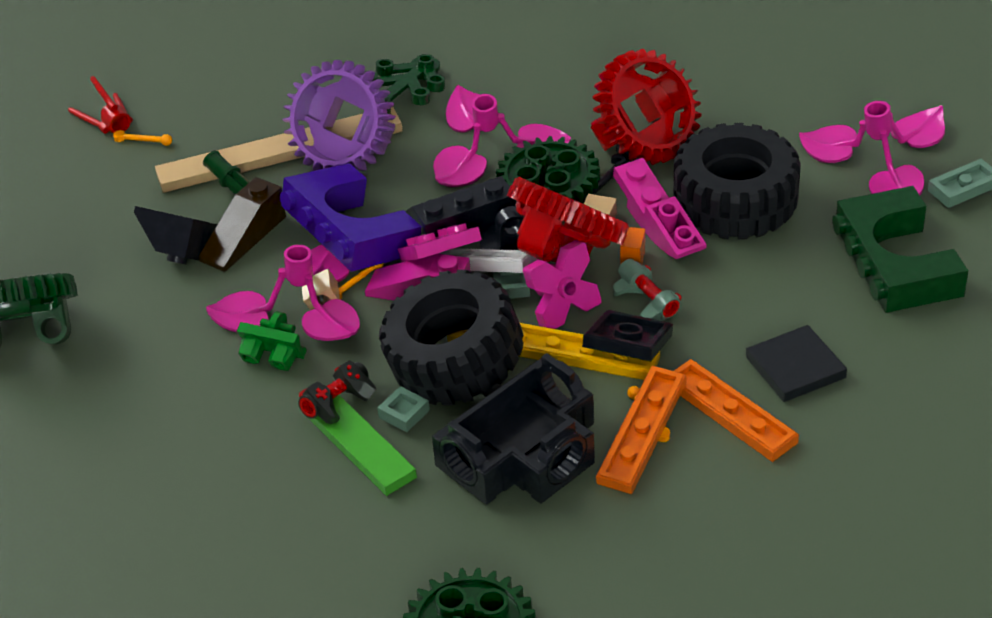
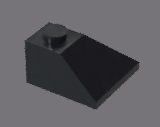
(174, 234)

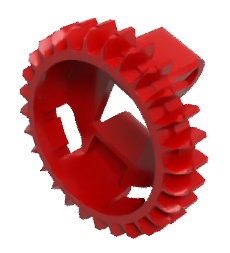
(657, 100)
(542, 227)

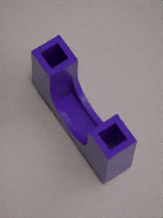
(356, 242)

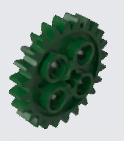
(572, 169)
(471, 598)

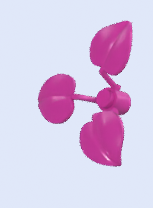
(468, 110)
(919, 130)
(326, 323)

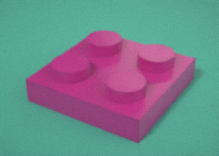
(447, 239)

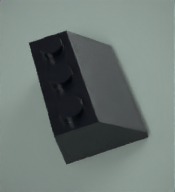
(473, 205)

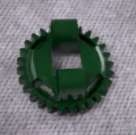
(27, 298)

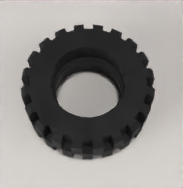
(737, 180)
(465, 364)

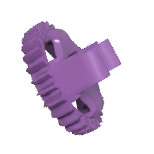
(320, 109)

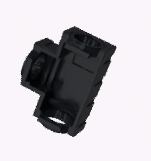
(521, 435)

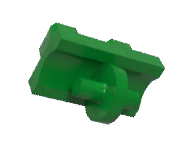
(271, 336)

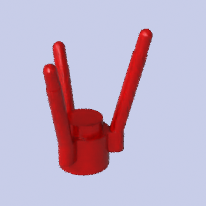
(113, 115)

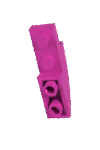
(657, 213)

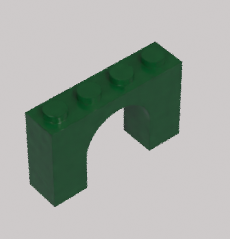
(897, 279)

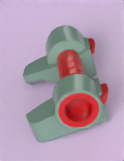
(638, 279)

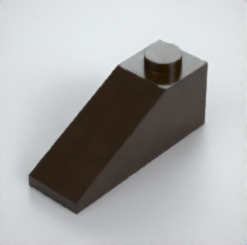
(245, 222)

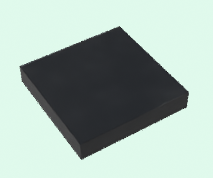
(628, 335)
(796, 363)

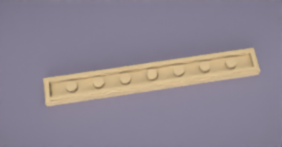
(250, 155)

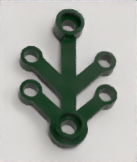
(423, 67)

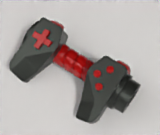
(318, 398)

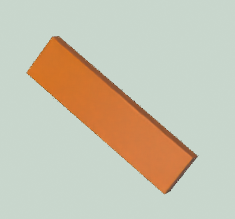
(736, 412)
(641, 430)

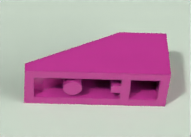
(394, 279)

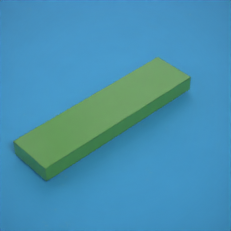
(367, 448)

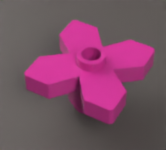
(562, 285)

